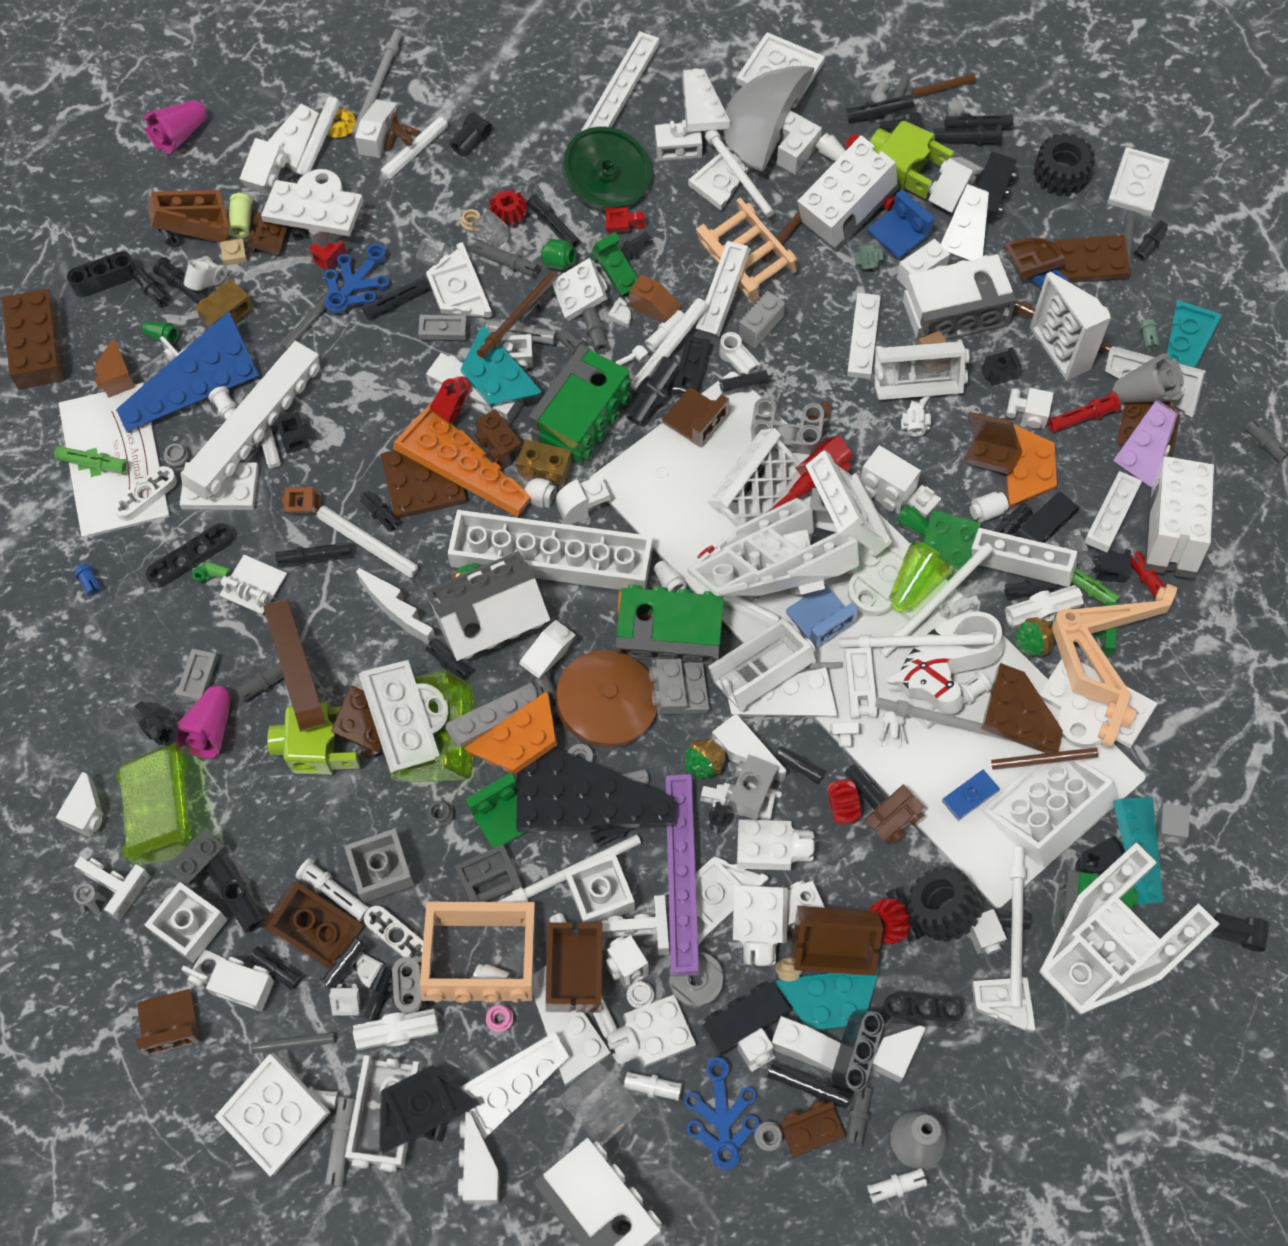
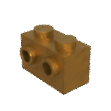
(226, 298)
(544, 462)

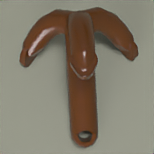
(400, 130)

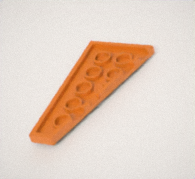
(459, 459)

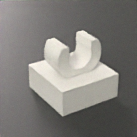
(924, 500)
(844, 731)
(345, 1000)

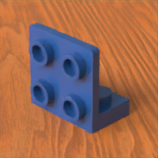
(903, 226)

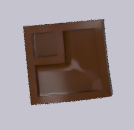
(1033, 256)

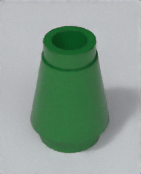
(158, 329)
(913, 520)

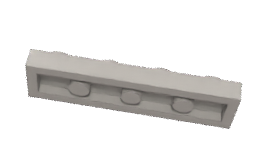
(481, 720)

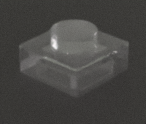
(430, 252)

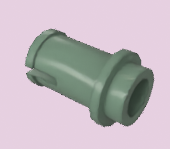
(1149, 330)

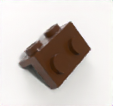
(497, 437)

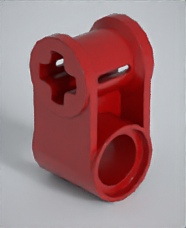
(451, 398)

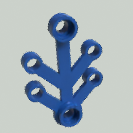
(355, 282)
(721, 1119)

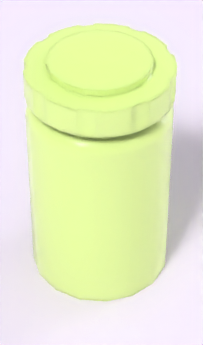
(239, 215)

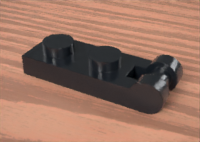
(691, 364)

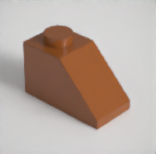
(653, 299)
(112, 371)

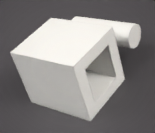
(1034, 407)

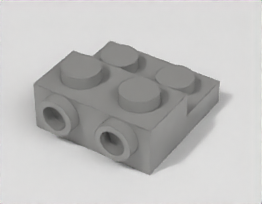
(678, 687)

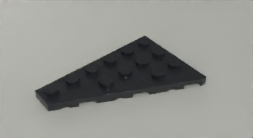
(575, 794)

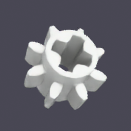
(916, 421)

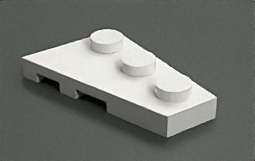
(295, 134)
(967, 228)

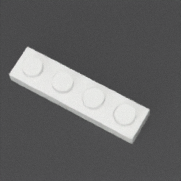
(723, 288)
(863, 336)
(1113, 511)

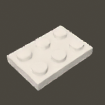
(236, 491)

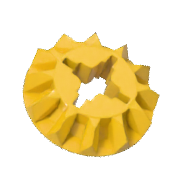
(342, 128)

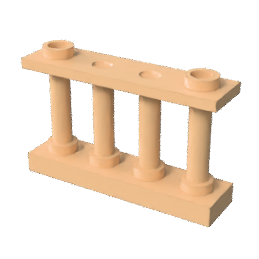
(748, 285)

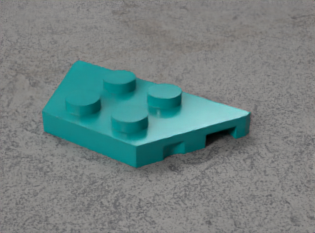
(497, 375)
(827, 999)

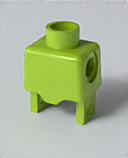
(911, 150)
(311, 749)

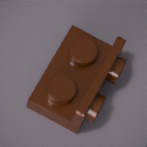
(266, 235)
(811, 1129)

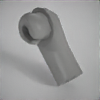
(879, 92)

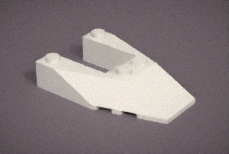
(764, 562)
(1108, 949)

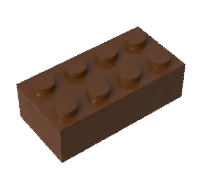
(33, 339)

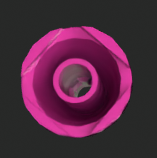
(173, 124)
(205, 723)

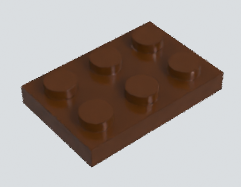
(1094, 258)

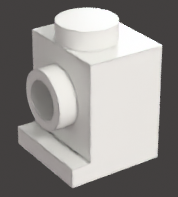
(756, 1050)

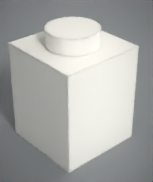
(987, 934)

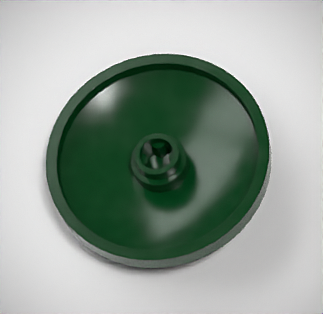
(606, 168)

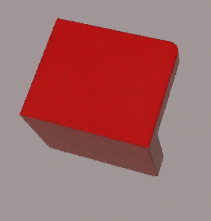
(327, 256)

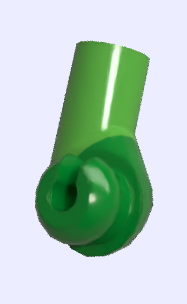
(209, 570)

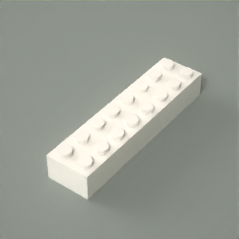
(553, 549)

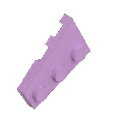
(1148, 443)

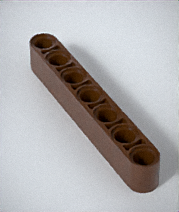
(294, 665)

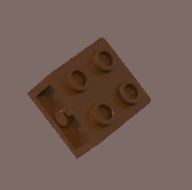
(696, 415)
(1133, 415)
(994, 443)
(356, 722)
(167, 1023)

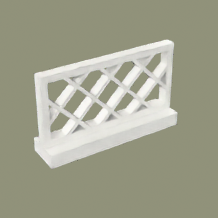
(747, 467)

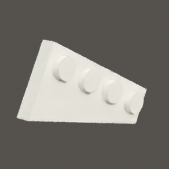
(1124, 361)

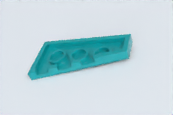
(1191, 333)
(1138, 826)

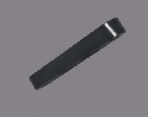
(187, 552)

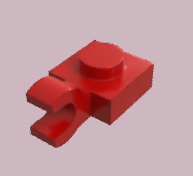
(620, 219)

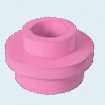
(499, 1010)

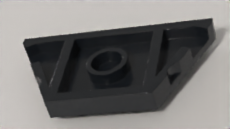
(419, 1106)

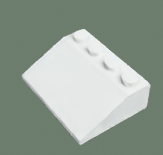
(1069, 325)
(1051, 807)

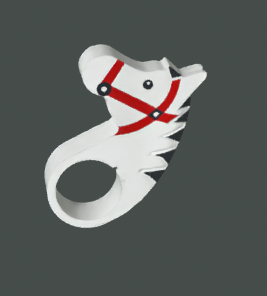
(929, 668)

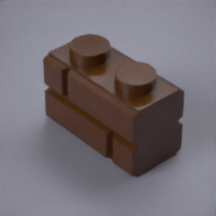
(896, 815)

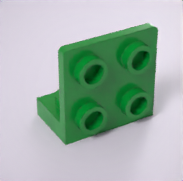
(951, 537)
(496, 810)

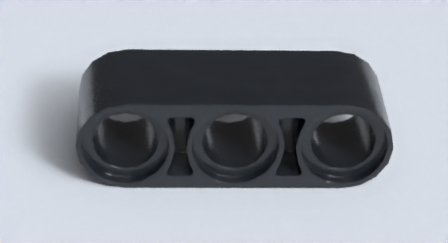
(101, 274)
(1048, 519)
(934, 1004)
(847, 1058)

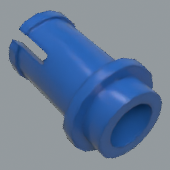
(85, 574)

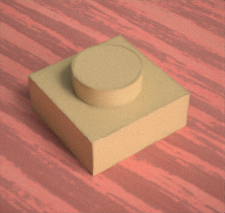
(233, 252)

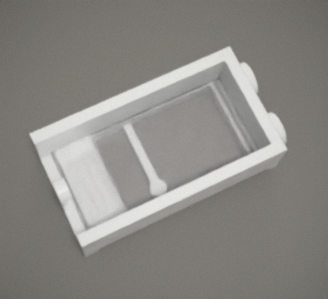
(920, 370)
(762, 663)
(364, 1130)

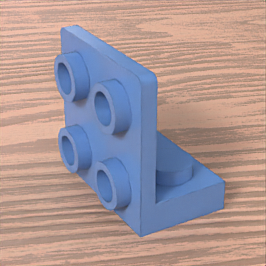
(821, 616)

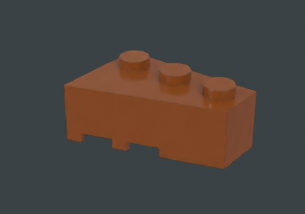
(190, 213)

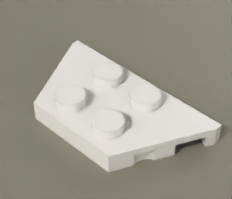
(457, 286)
(716, 892)

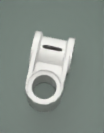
(204, 273)

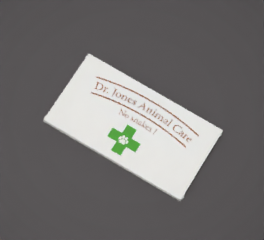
(95, 427)

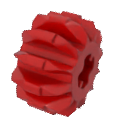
(508, 206)
(844, 801)
(893, 919)

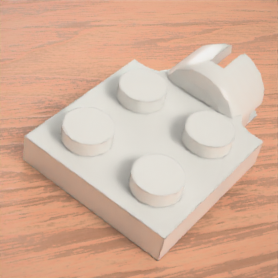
(772, 845)
(760, 922)
(652, 1033)

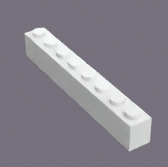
(250, 420)

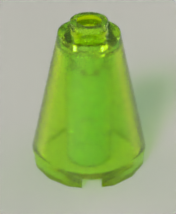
(918, 577)

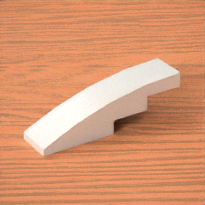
(391, 602)

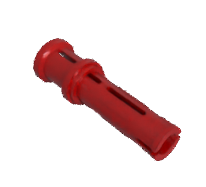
(1094, 409)

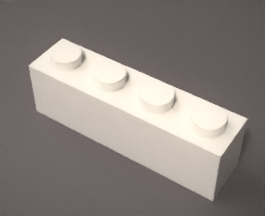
(449, 367)
(1027, 557)

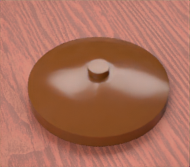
(606, 699)

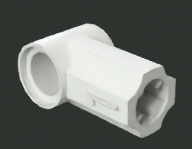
(738, 356)

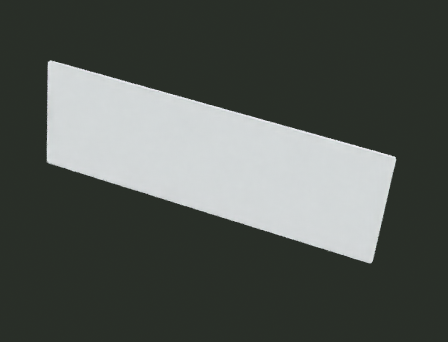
(932, 758)

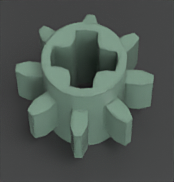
(868, 255)

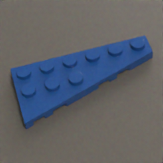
(207, 363)

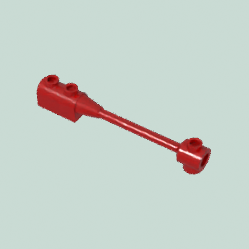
(841, 456)

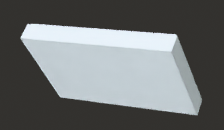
(1138, 181)

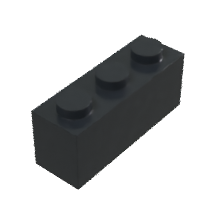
(996, 179)
(744, 1018)

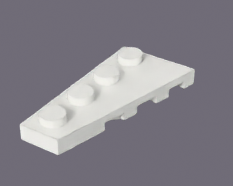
(702, 103)
(717, 180)
(800, 695)
(574, 1031)
(513, 1081)

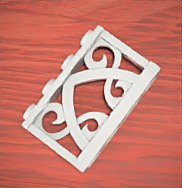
(848, 504)

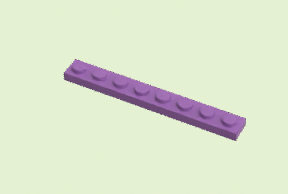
(682, 879)

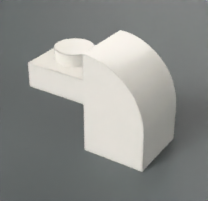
(577, 497)

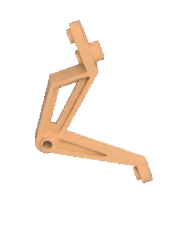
(1077, 626)

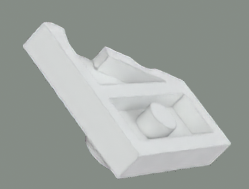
(993, 1000)

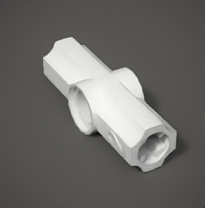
(1044, 605)
(395, 1029)

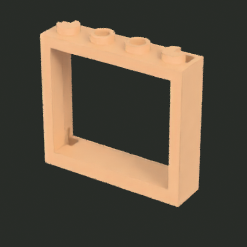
(478, 915)

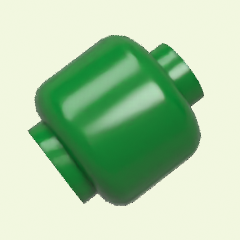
(558, 254)

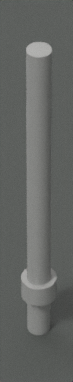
(390, 51)
(903, 708)

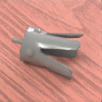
(86, 895)

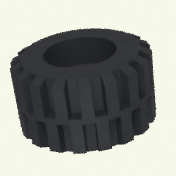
(1064, 150)
(956, 916)

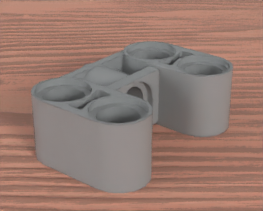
(791, 435)

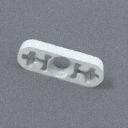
(144, 503)
(376, 928)

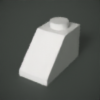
(547, 649)
(82, 807)
(896, 1053)

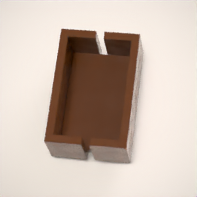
(836, 940)
(574, 968)

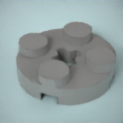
(697, 995)

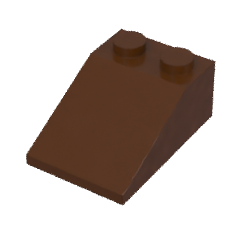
(311, 924)

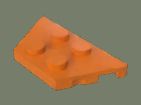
(1034, 469)
(518, 738)

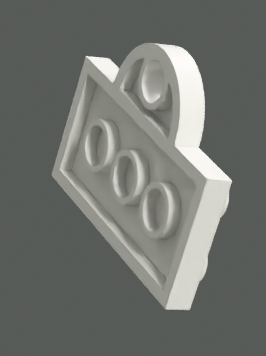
(313, 204)
(876, 578)
(1088, 713)
(403, 714)

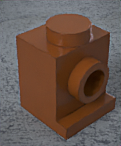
(293, 497)

